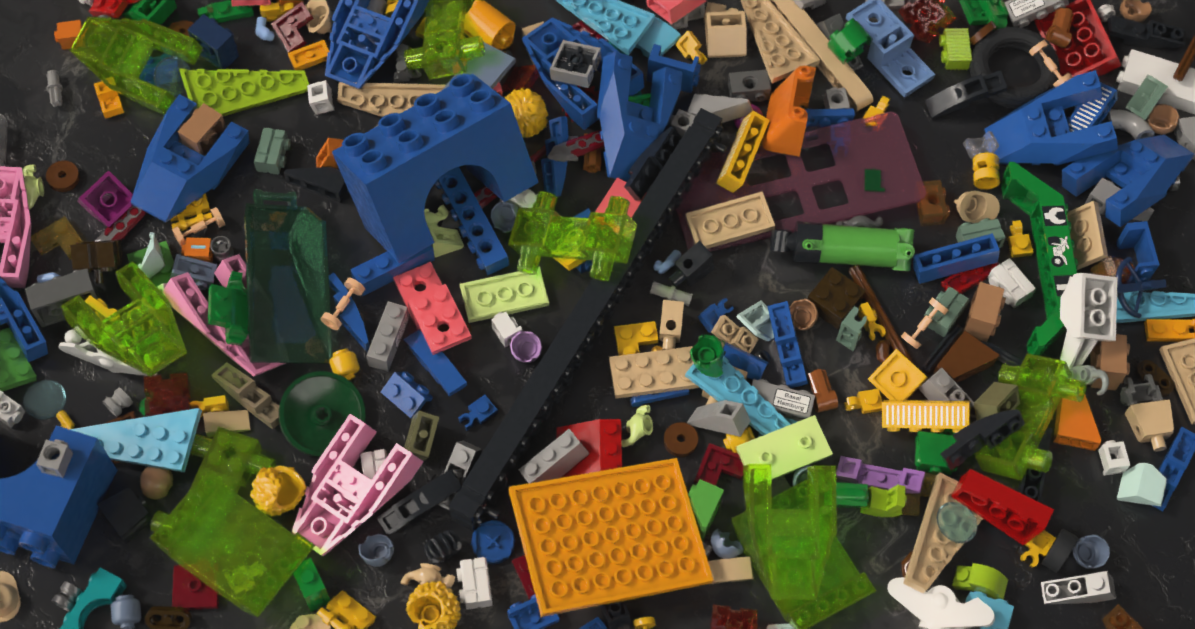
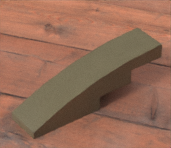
(246, 392)

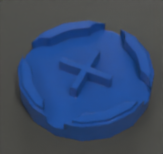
(493, 541)

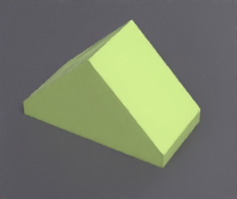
(445, 240)

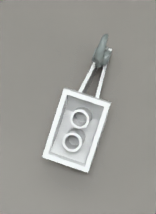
(1089, 316)

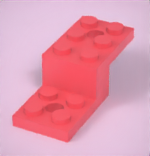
(432, 308)

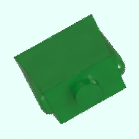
(928, 452)
(851, 495)
(311, 585)

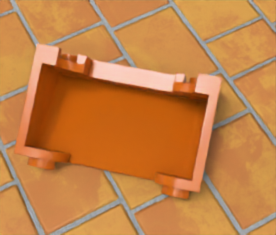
(786, 116)

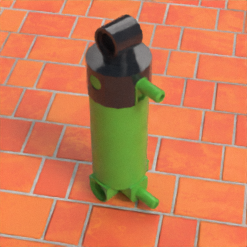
(846, 245)

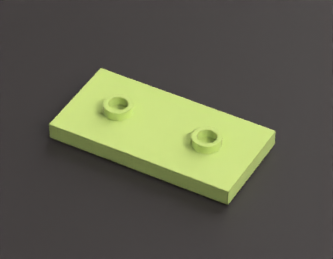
(503, 293)
(787, 447)

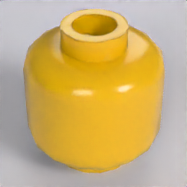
(344, 363)
(732, 441)

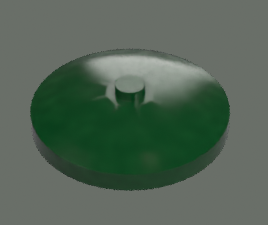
(316, 410)

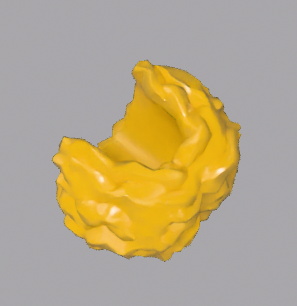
(529, 111)
(277, 490)
(434, 606)

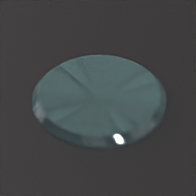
(168, 75)
(44, 399)
(956, 522)

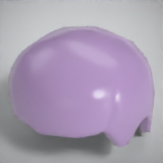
(526, 346)

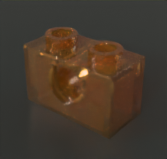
(935, 213)

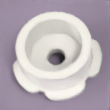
(1105, 12)

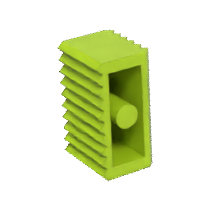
(956, 48)

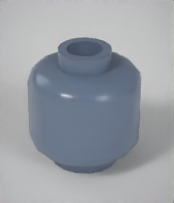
(126, 611)

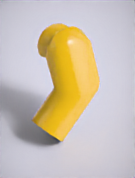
(65, 420)

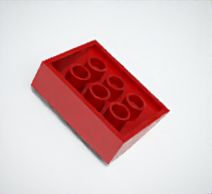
(1089, 46)
(601, 440)

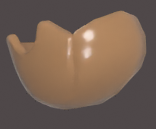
(1135, 10)
(1163, 119)
(803, 314)
(155, 482)

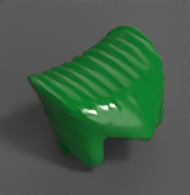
(709, 355)

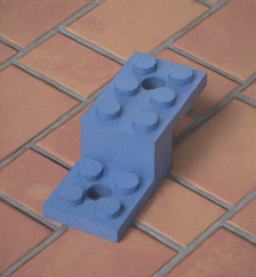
(891, 47)

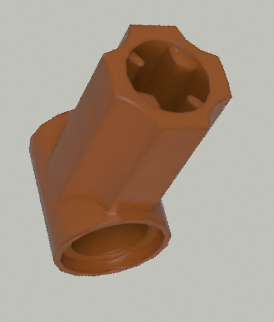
(1059, 31)
(592, 160)
(825, 397)

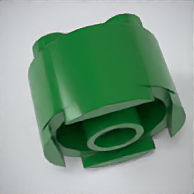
(849, 41)

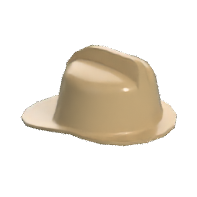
(322, 17)
(977, 205)
(9, 597)

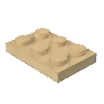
(1087, 234)

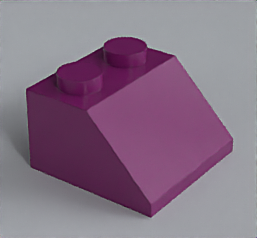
(106, 199)

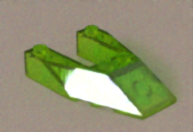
(120, 50)
(137, 334)
(792, 542)

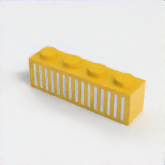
(742, 151)
(925, 414)

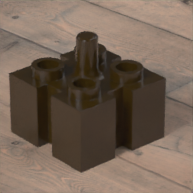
(97, 257)

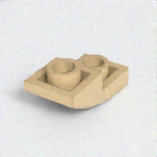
(737, 336)
(731, 569)

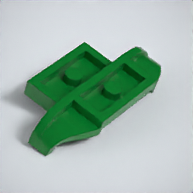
(983, 11)
(230, 309)

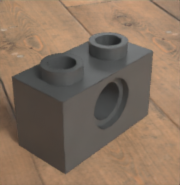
(757, 80)

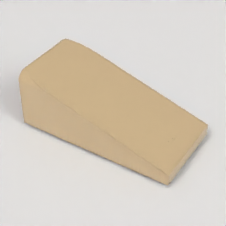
(231, 420)

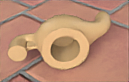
(428, 573)

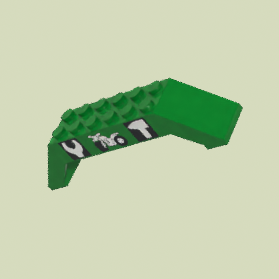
(1052, 246)

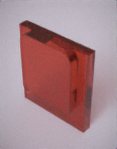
(521, 77)

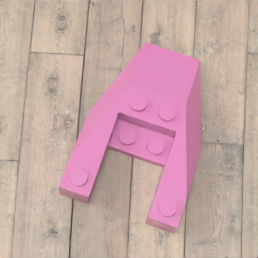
(14, 227)
(193, 306)
(342, 496)

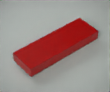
(966, 280)

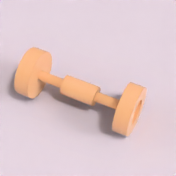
(1049, 62)
(199, 226)
(354, 288)
(924, 323)

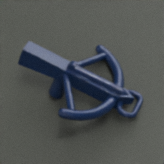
(1134, 287)

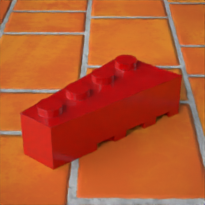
(1002, 506)

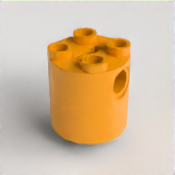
(489, 24)

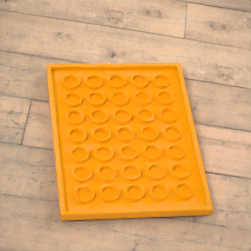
(609, 536)

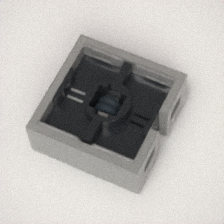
(575, 63)

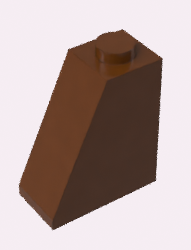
(967, 358)

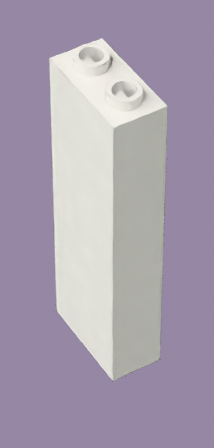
(1138, 65)

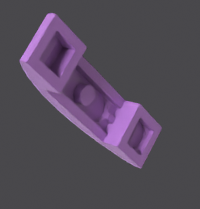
(856, 472)

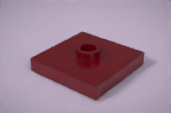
(192, 592)

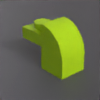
(885, 502)
(981, 579)

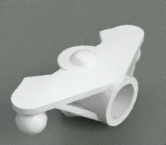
(93, 355)
(941, 608)

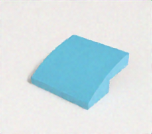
(660, 34)

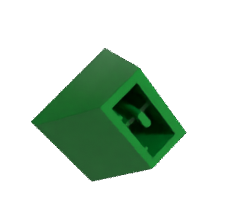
(152, 10)

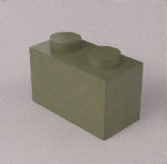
(997, 399)
(421, 434)

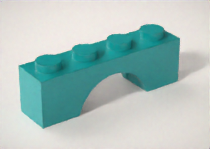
(102, 590)

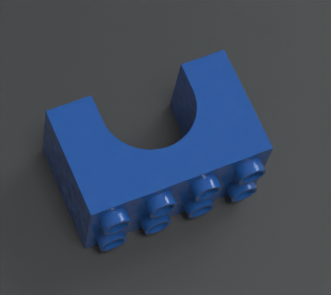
(409, 151)
(55, 512)

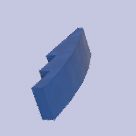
(555, 171)
(350, 316)
(787, 344)
(437, 365)
(1176, 462)

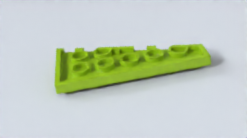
(240, 89)

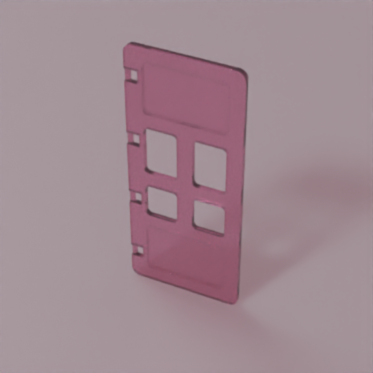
(853, 150)

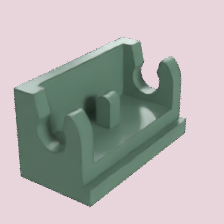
(1146, 96)
(850, 330)

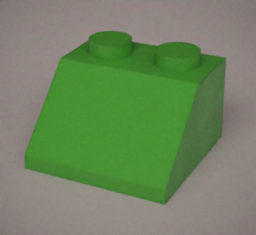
(705, 502)

